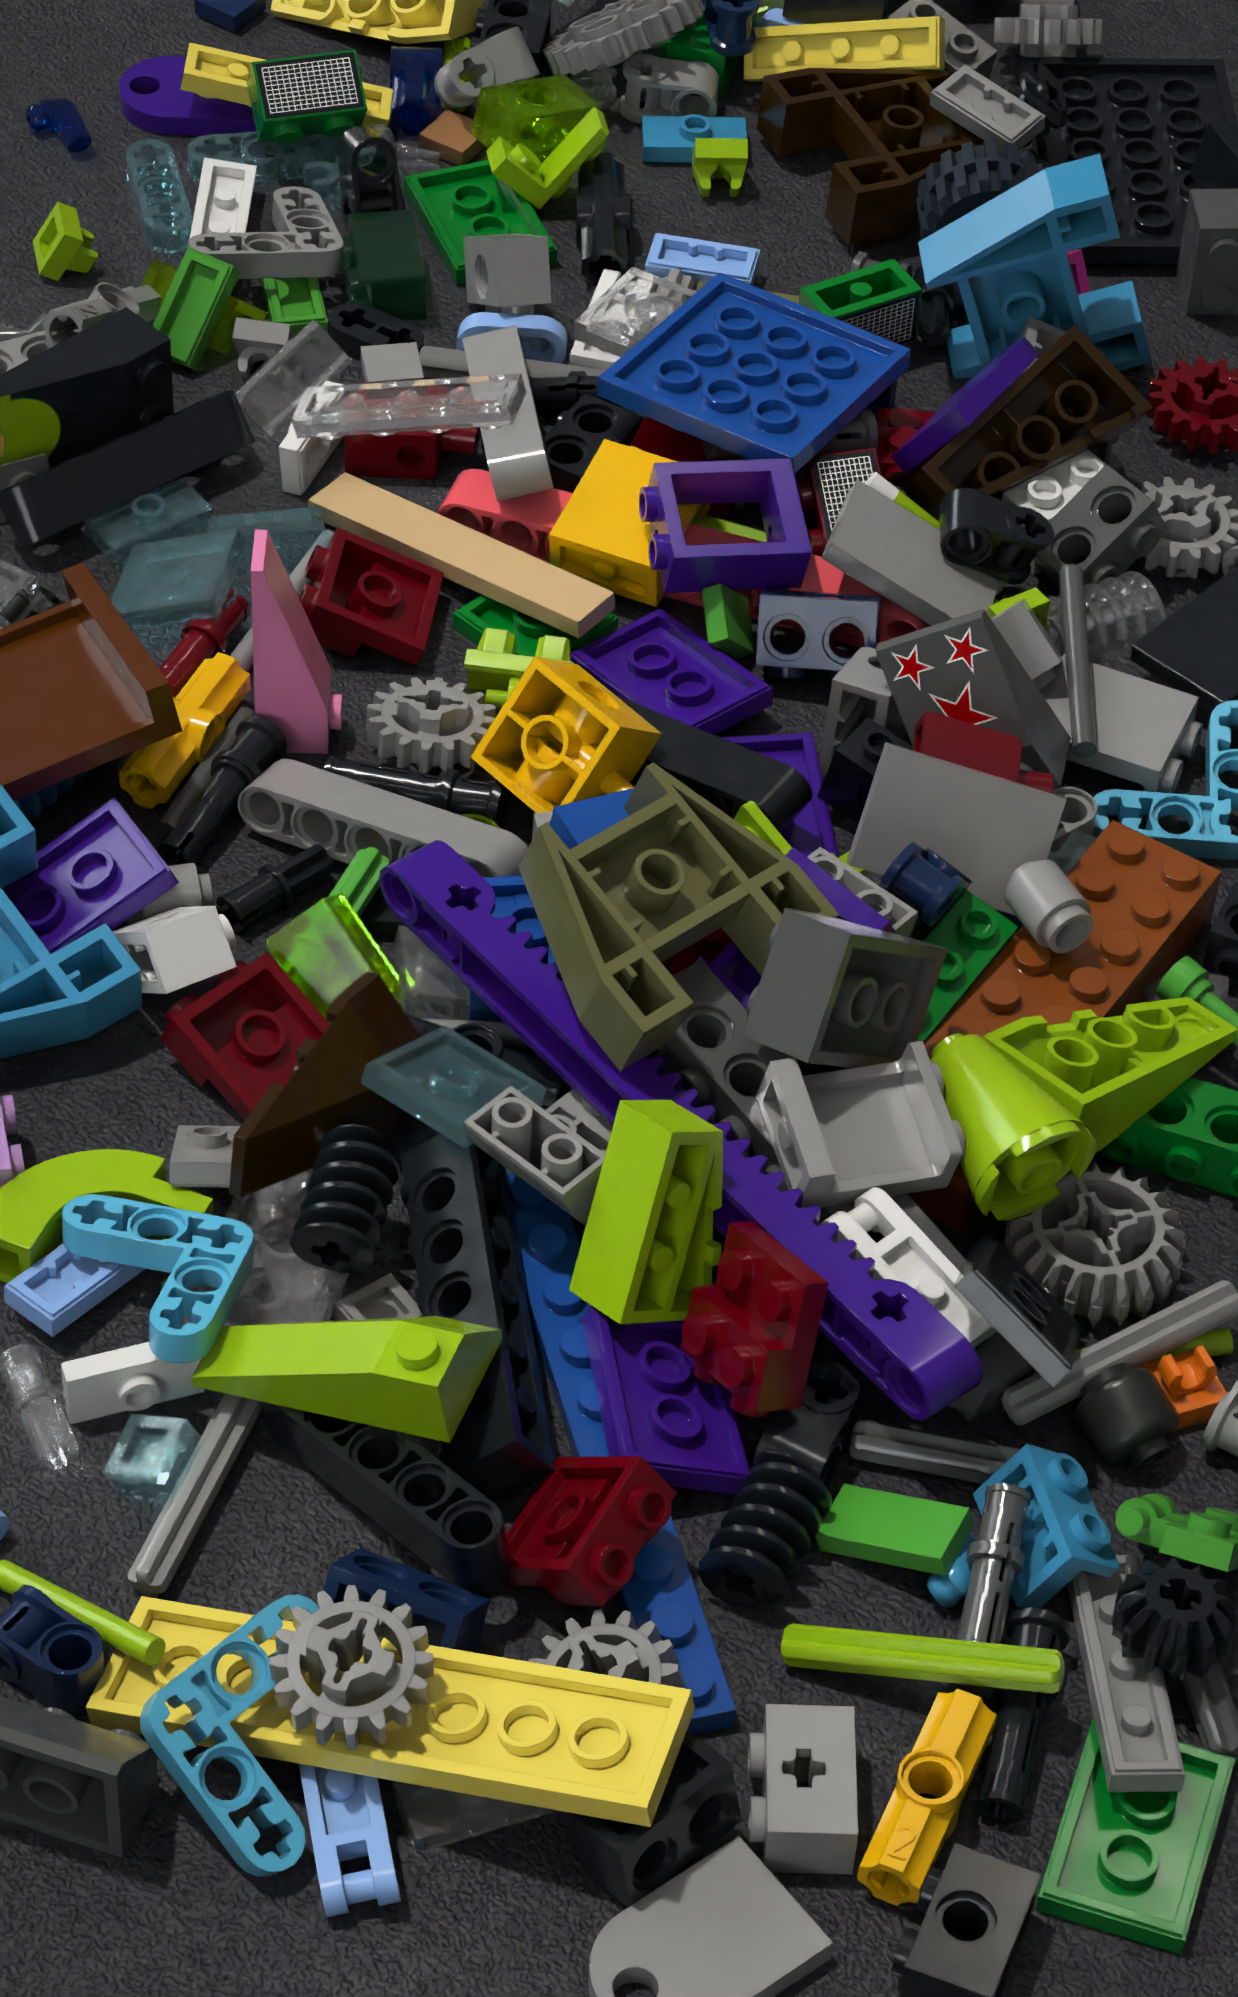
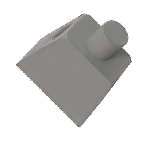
(855, 694)

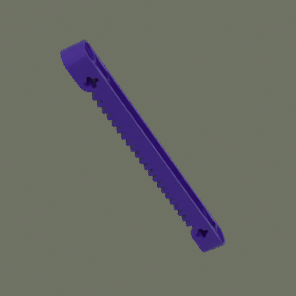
(876, 1323)

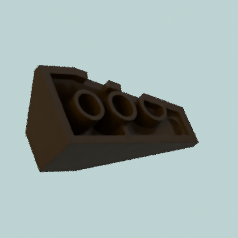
(323, 1089)

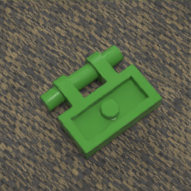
(1198, 1538)

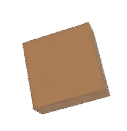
(451, 137)

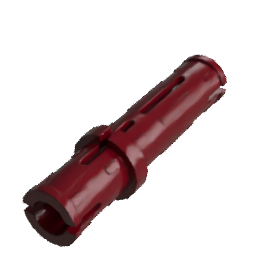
(202, 641)

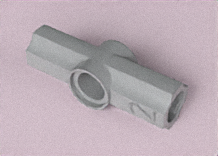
(104, 301)

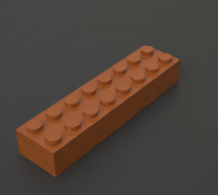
(1146, 917)

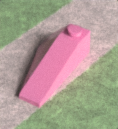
(288, 661)

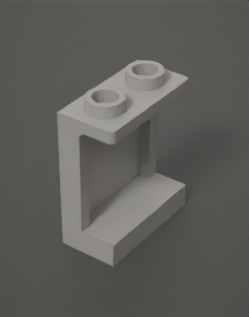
(1137, 726)
(861, 1128)

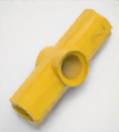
(203, 710)
(916, 1826)

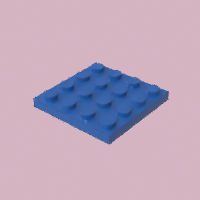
(754, 372)

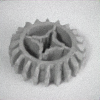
(1086, 1243)

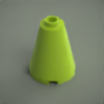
(1012, 1129)

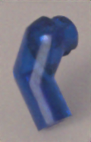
(62, 117)

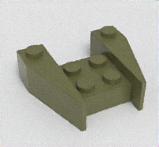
(646, 895)

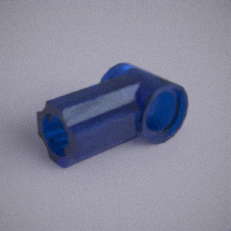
(413, 87)

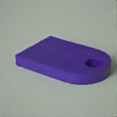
(174, 110)
(966, 404)

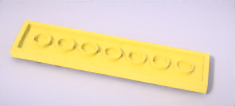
(486, 1731)

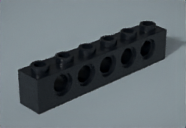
(474, 1275)

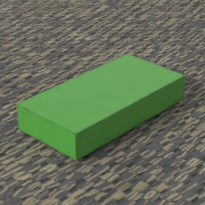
(294, 301)
(195, 305)
(895, 1529)

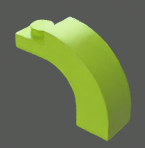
(36, 1197)

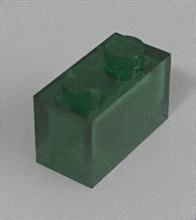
(385, 263)

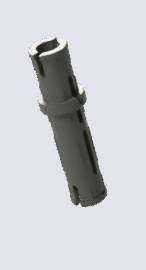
(994, 1564)

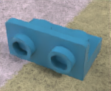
(1060, 1526)

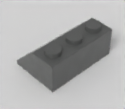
(73, 1777)

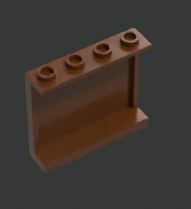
(76, 691)

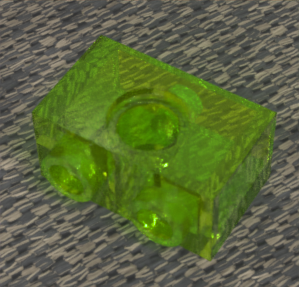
(530, 113)

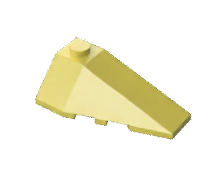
(386, 19)

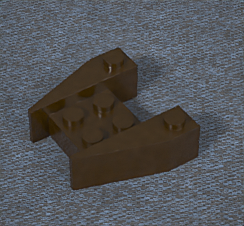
(882, 127)

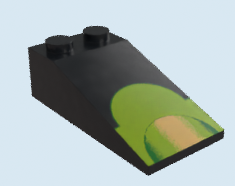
(86, 390)

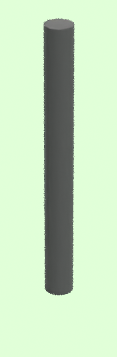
(1077, 661)

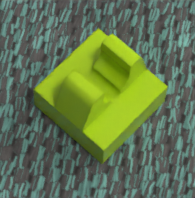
(719, 159)
(63, 244)

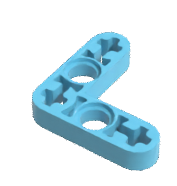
(1206, 815)
(201, 1253)
(212, 1712)

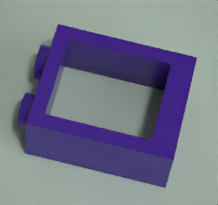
(739, 566)

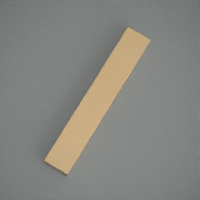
(465, 555)

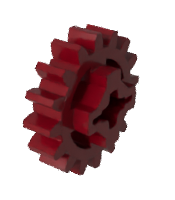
(1196, 404)

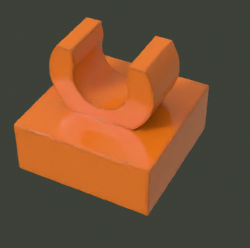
(1189, 1383)

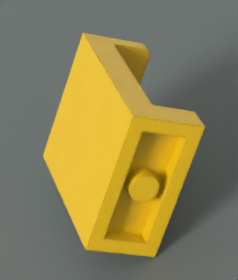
(602, 528)

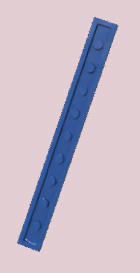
(661, 1578)

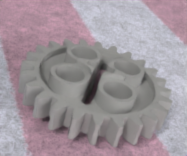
(618, 33)

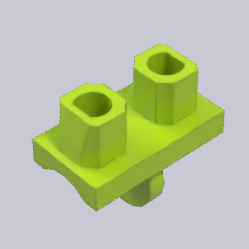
(496, 667)

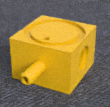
(564, 738)

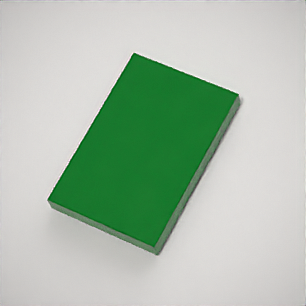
(469, 203)
(1135, 1856)

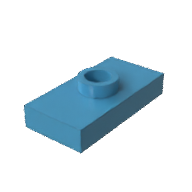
(673, 137)

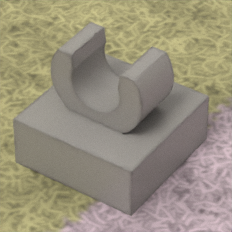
(258, 341)

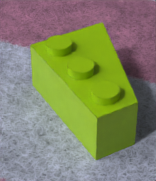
(652, 1215)

